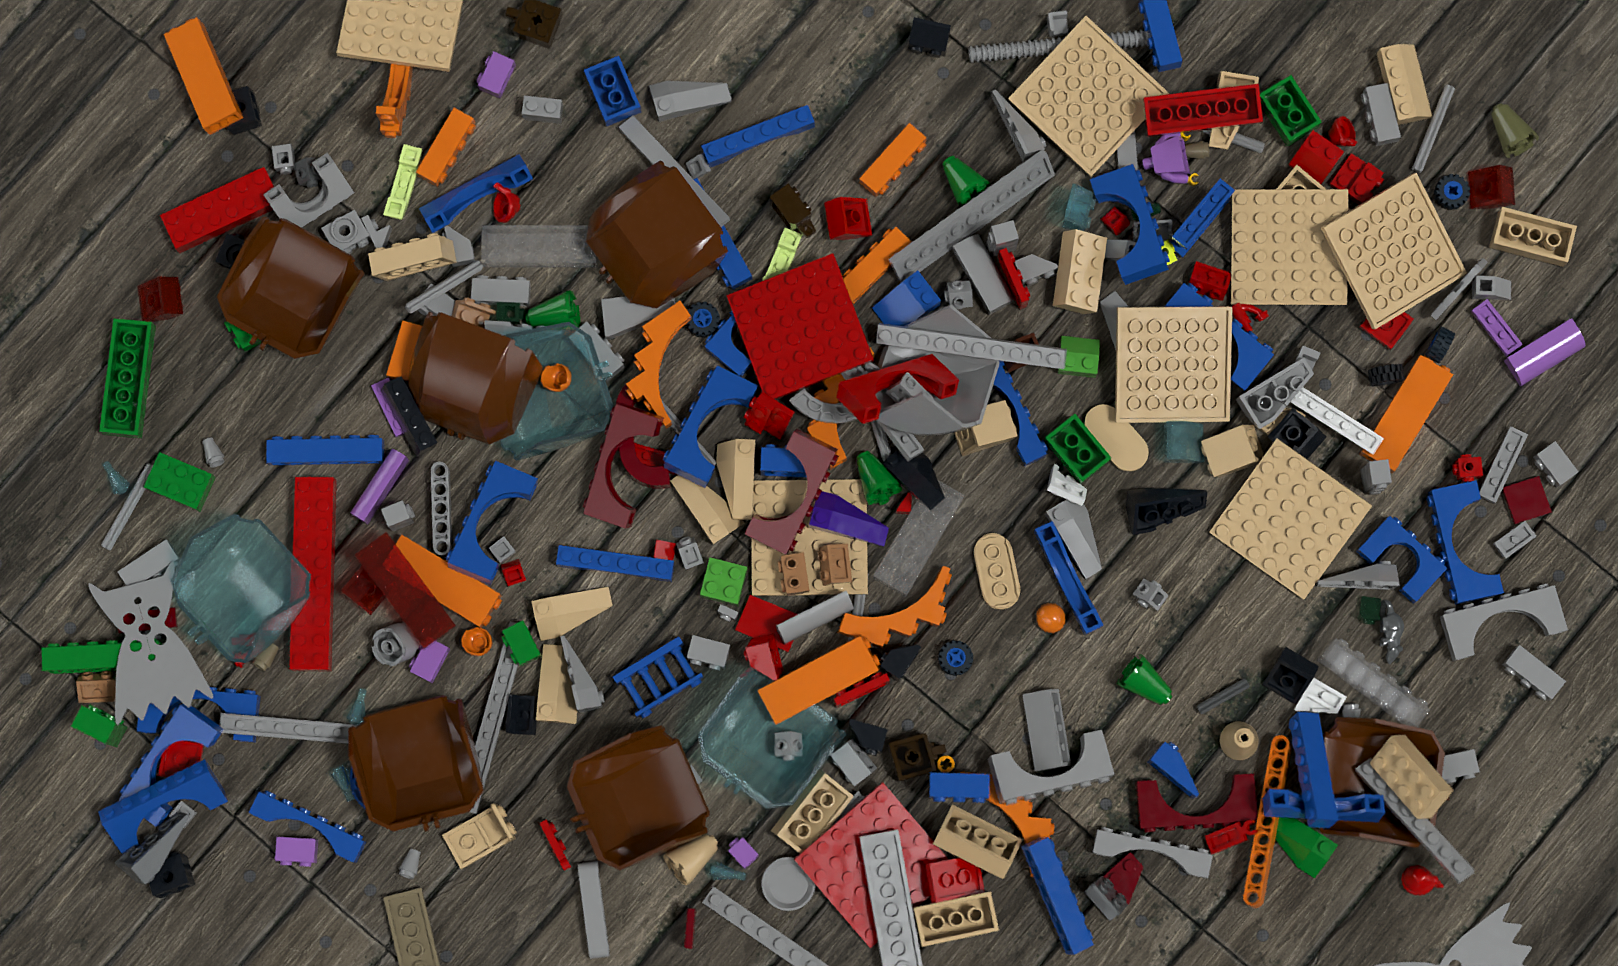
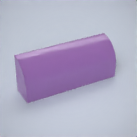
(1545, 352)
(379, 486)

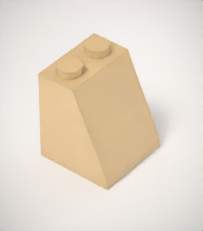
(994, 430)
(1232, 450)

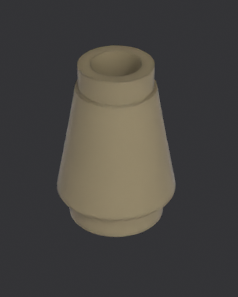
(1197, 150)
(265, 659)

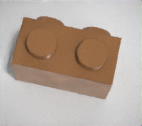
(794, 574)

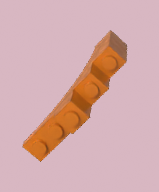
(395, 101)
(660, 333)
(827, 431)
(904, 621)
(1029, 827)

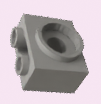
(356, 238)

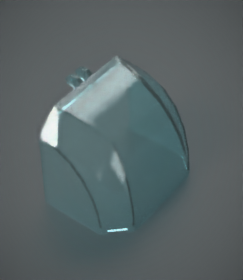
(567, 416)
(239, 587)
(742, 739)

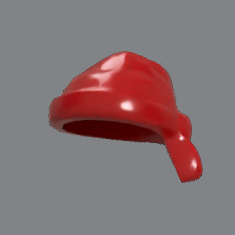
(1342, 132)
(505, 204)
(1419, 880)

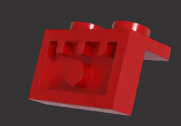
(1210, 280)

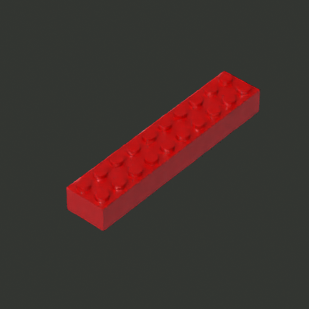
(315, 550)

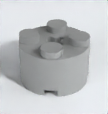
(394, 644)

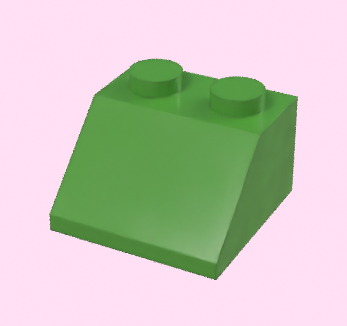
(1081, 356)

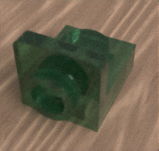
(1369, 610)

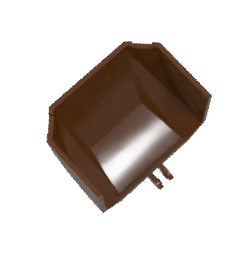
(655, 237)
(288, 288)
(471, 378)
(1350, 745)
(416, 763)
(637, 798)

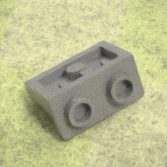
(905, 389)

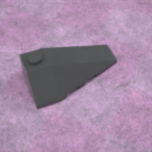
(147, 858)

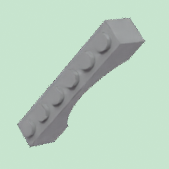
(1192, 862)

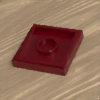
(1526, 500)
(690, 928)

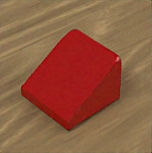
(1116, 221)
(905, 506)
(664, 550)
(513, 572)

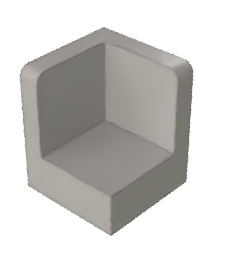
(1057, 23)
(1309, 354)

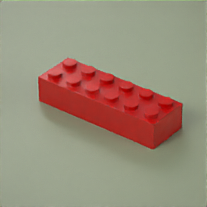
(1203, 110)
(219, 210)

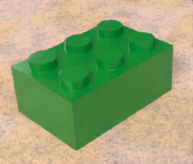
(1289, 110)
(1077, 449)
(179, 482)
(99, 725)

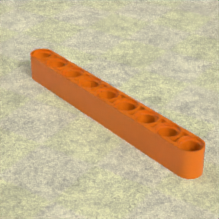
(1271, 830)

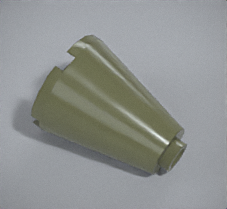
(1512, 131)

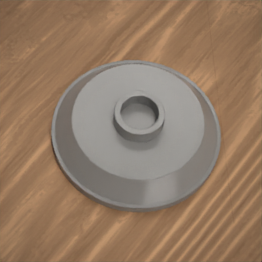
(787, 885)

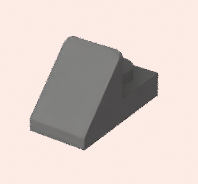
(380, 237)

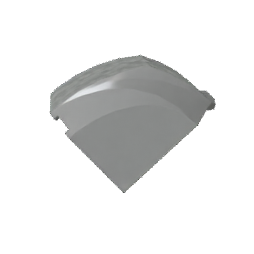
(952, 414)

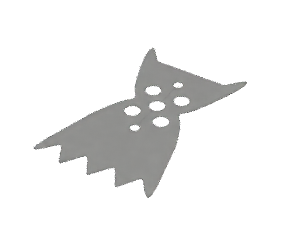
(137, 677)
(1484, 945)

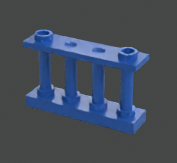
(1201, 217)
(657, 658)

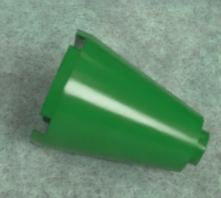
(555, 311)
(1145, 681)

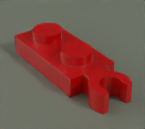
(1229, 836)
(557, 845)

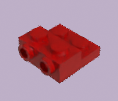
(1358, 179)
(768, 415)

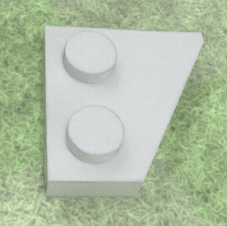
(1320, 698)

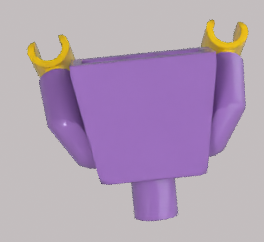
(1170, 159)

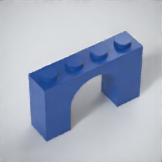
(723, 349)
(1428, 566)

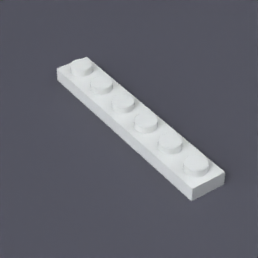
(1337, 420)

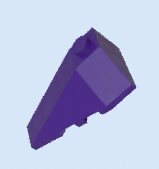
(842, 518)

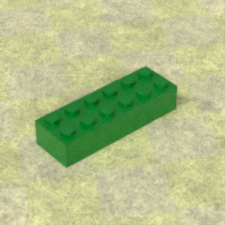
(127, 378)
(86, 658)

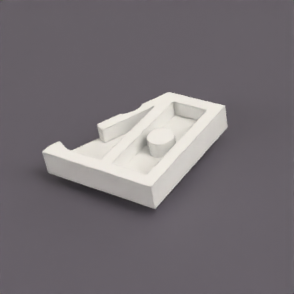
(1066, 486)

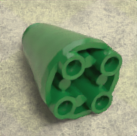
(963, 180)
(876, 479)

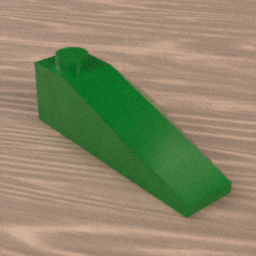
(1303, 844)

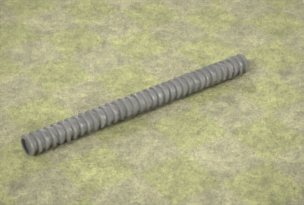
(1046, 47)

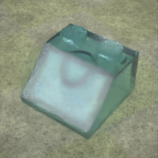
(1078, 208)
(1183, 442)

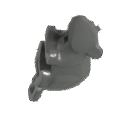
(1393, 628)

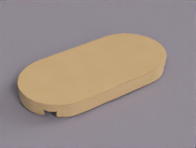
(1119, 439)
(997, 571)

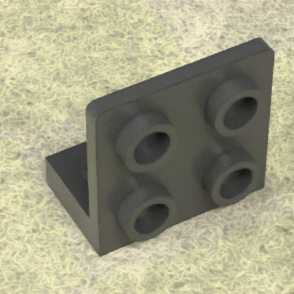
(1106, 897)

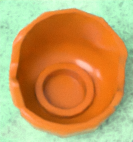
(556, 377)
(1050, 617)
(477, 641)

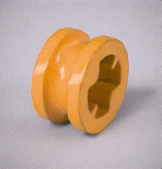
(949, 769)

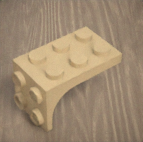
(480, 835)

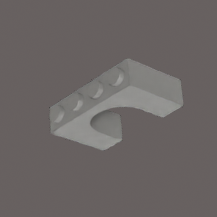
(333, 191)

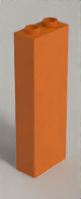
(203, 76)
(1409, 410)
(451, 588)
(819, 679)

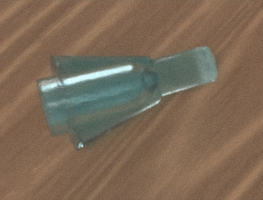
(118, 483)
(358, 709)
(342, 778)
(722, 872)

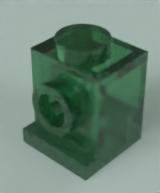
(504, 308)

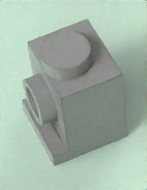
(283, 152)

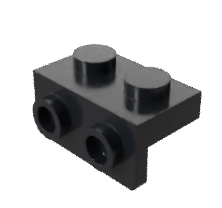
(521, 715)

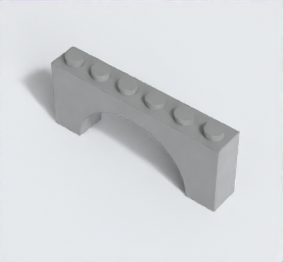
(1539, 605)
(1016, 784)

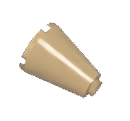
(1233, 745)
(691, 857)

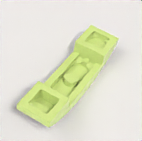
(404, 182)
(784, 253)

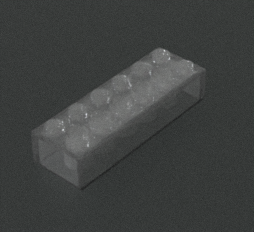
(536, 246)
(917, 542)
(1373, 684)

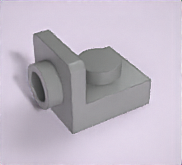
(689, 552)

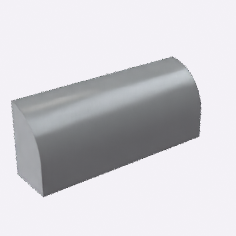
(983, 273)
(815, 617)
(1046, 729)

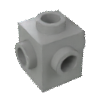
(959, 294)
(1150, 594)
(788, 745)

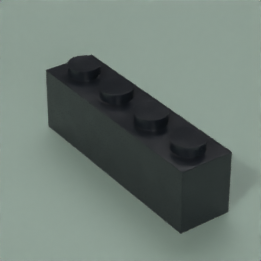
(409, 416)

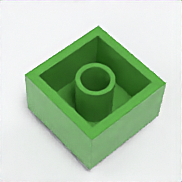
(723, 581)

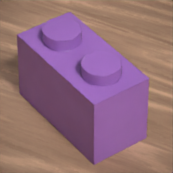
(496, 74)
(429, 661)
(296, 850)
(743, 852)

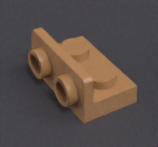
(471, 312)
(834, 564)
(96, 687)

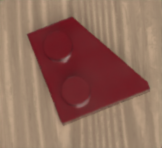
(1125, 875)

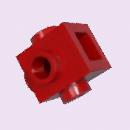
(1474, 467)

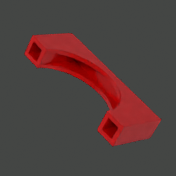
(859, 392)

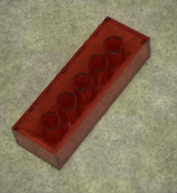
(405, 591)

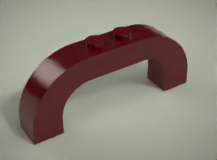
(645, 475)

